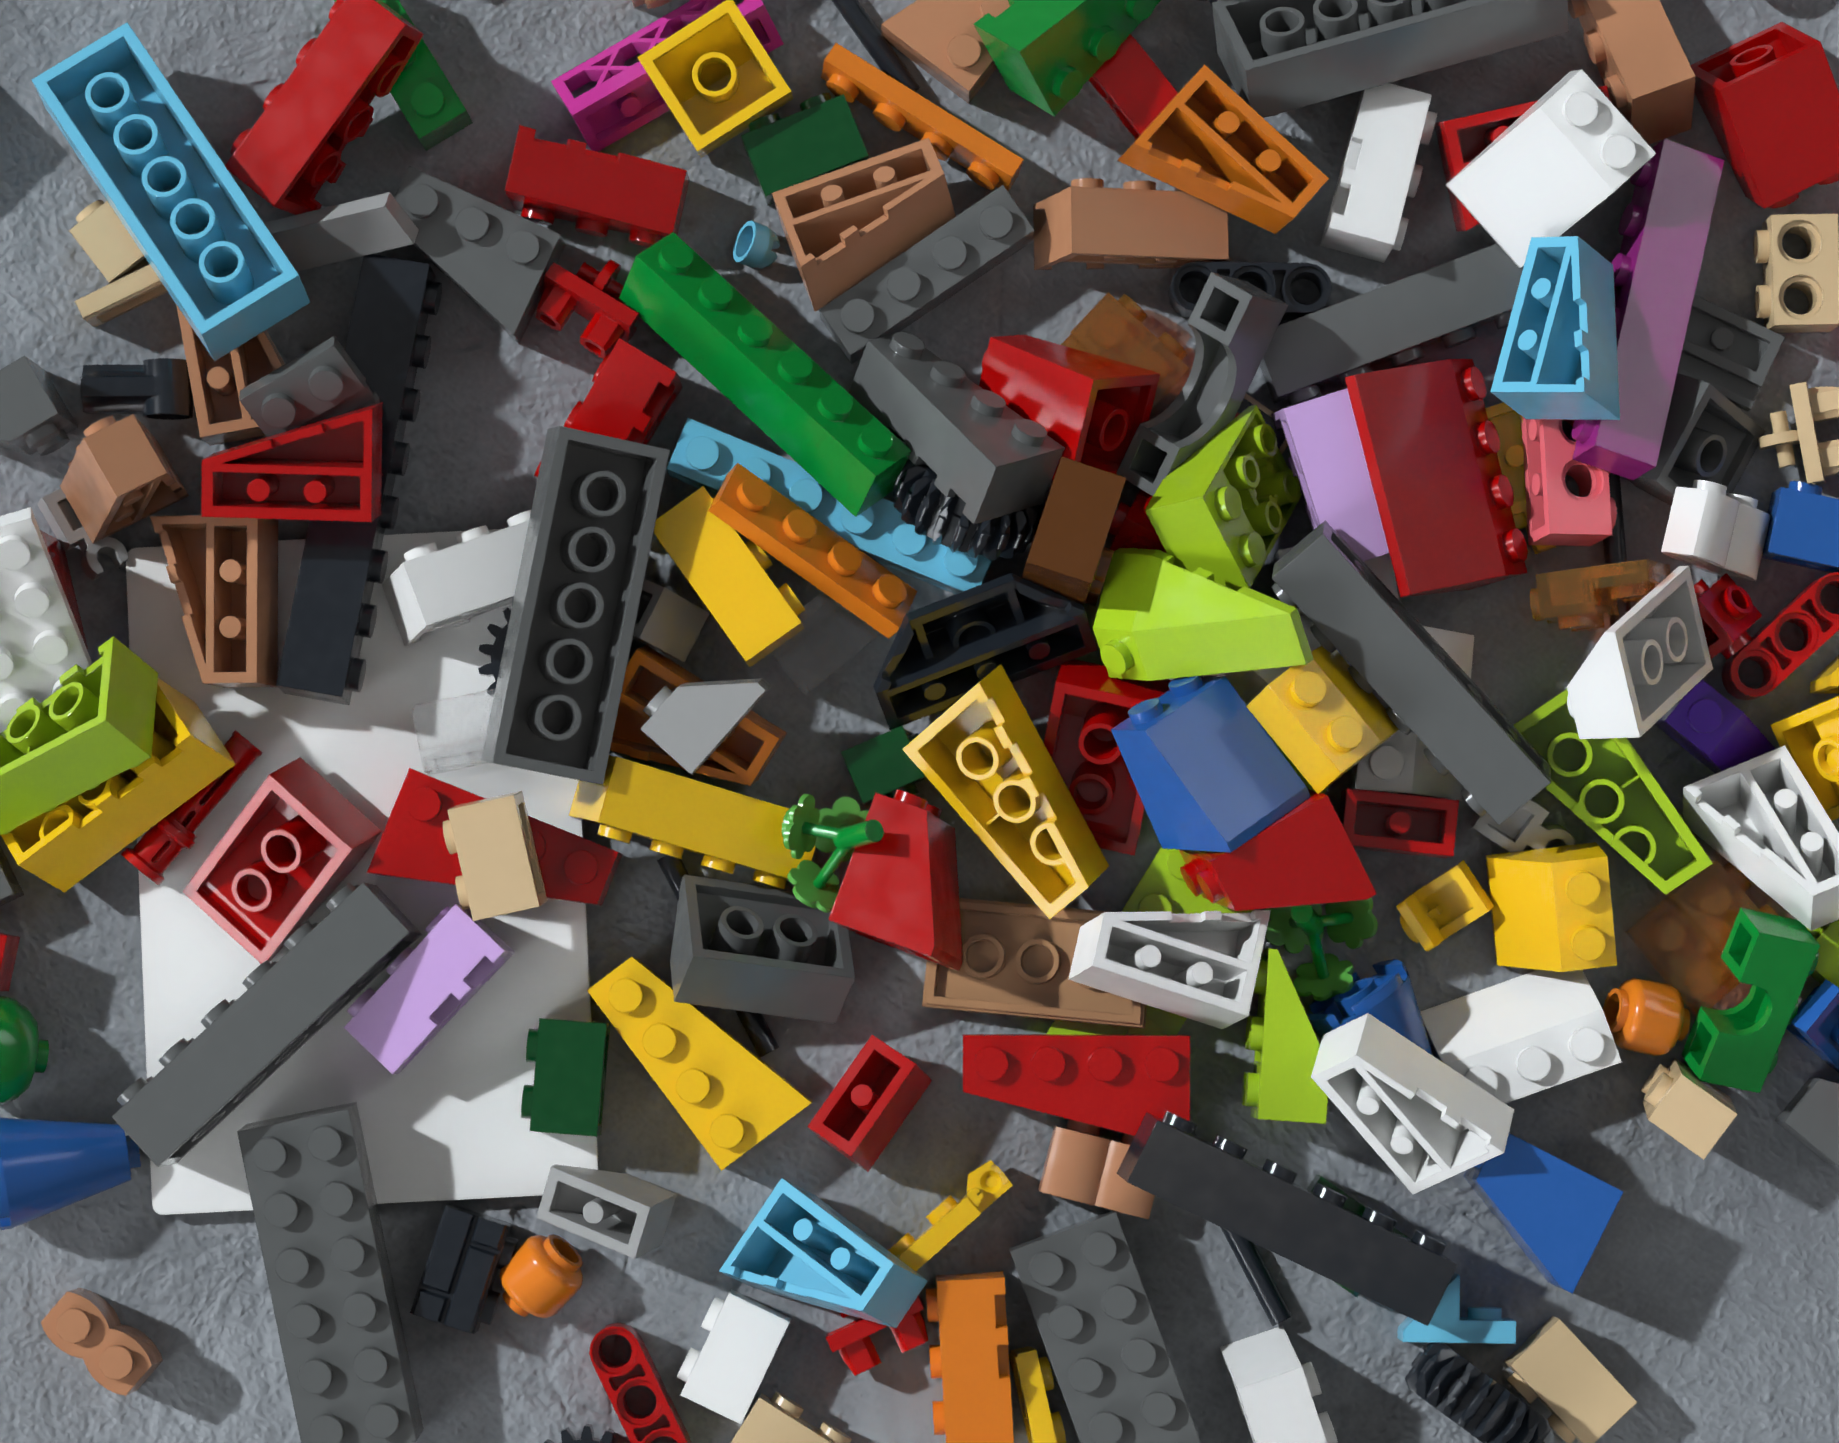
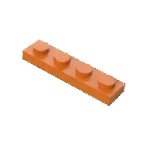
(904, 109)
(812, 550)

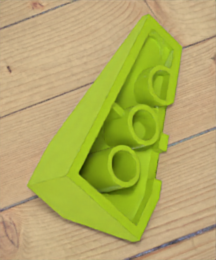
(1182, 623)

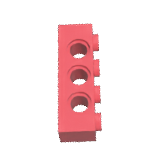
(1552, 510)

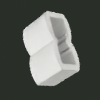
(1716, 530)

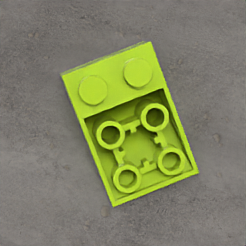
(1227, 502)
(1284, 1051)

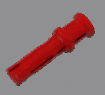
(176, 831)

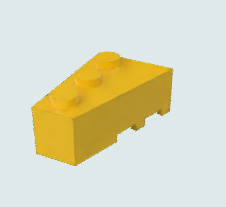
(729, 577)

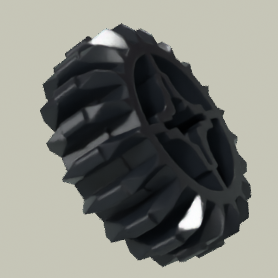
(945, 523)
(1473, 1398)

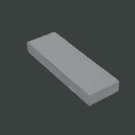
(343, 231)

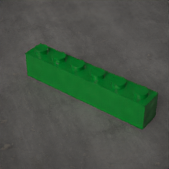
(764, 374)

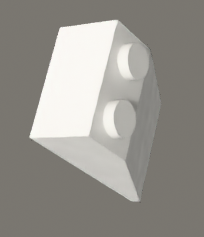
(1551, 166)

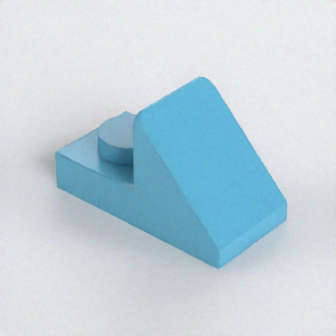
(1447, 1326)

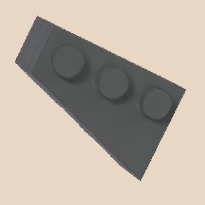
(481, 248)

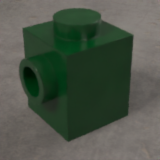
(883, 766)

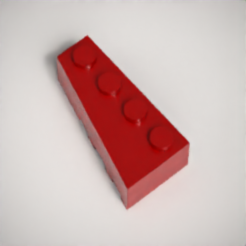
(323, 104)
(1082, 1076)

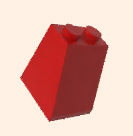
(1773, 113)
(1075, 395)
(1289, 863)
(906, 883)

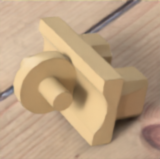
(1809, 407)

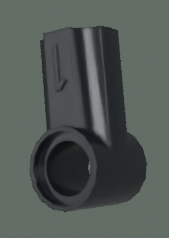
(154, 389)

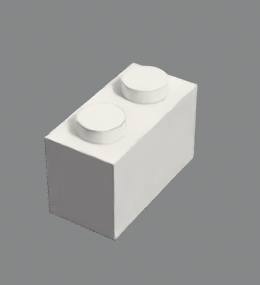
(734, 1355)

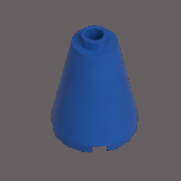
(1384, 996)
(58, 1164)

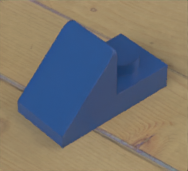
(1818, 1023)

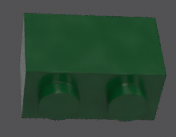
(803, 144)
(567, 1077)

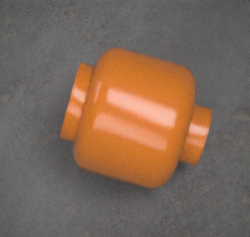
(1646, 1016)
(541, 1276)

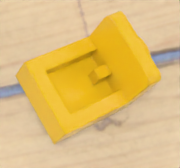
(1443, 906)

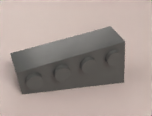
(956, 428)

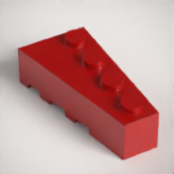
(416, 846)

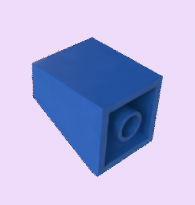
(1206, 766)
(1546, 1208)

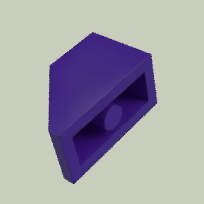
(1713, 729)

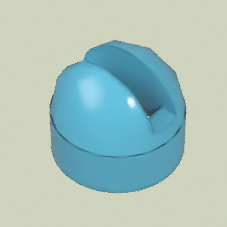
(755, 244)

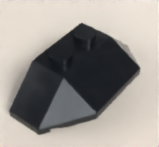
(966, 636)

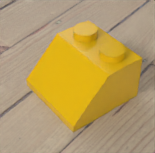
(715, 77)
(1322, 718)
(1552, 908)

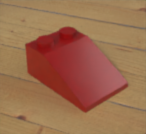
(1086, 754)
(281, 859)

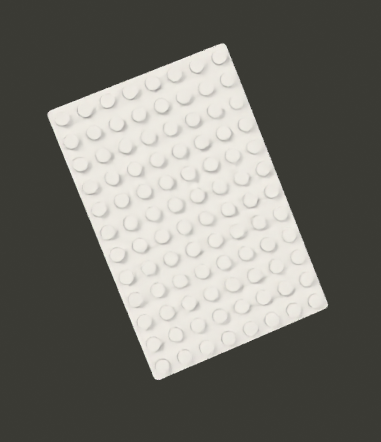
(455, 1110)

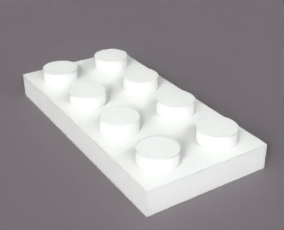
(35, 618)

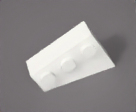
(1379, 172)
(457, 581)
(1772, 832)
(1175, 962)
(1409, 1104)
(1276, 1390)

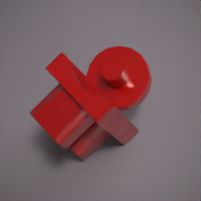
(594, 297)
(857, 1346)

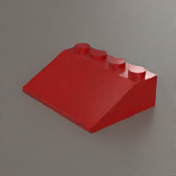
(1437, 476)

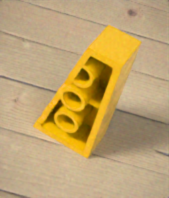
(1010, 792)
(690, 817)
(102, 821)
(703, 1071)

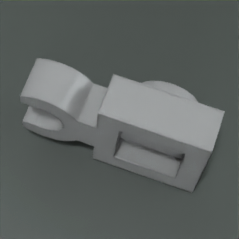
(71, 534)
(1522, 828)

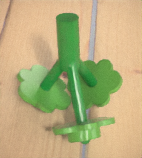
(829, 830)
(1304, 924)

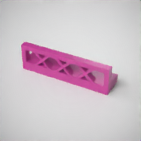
(625, 94)

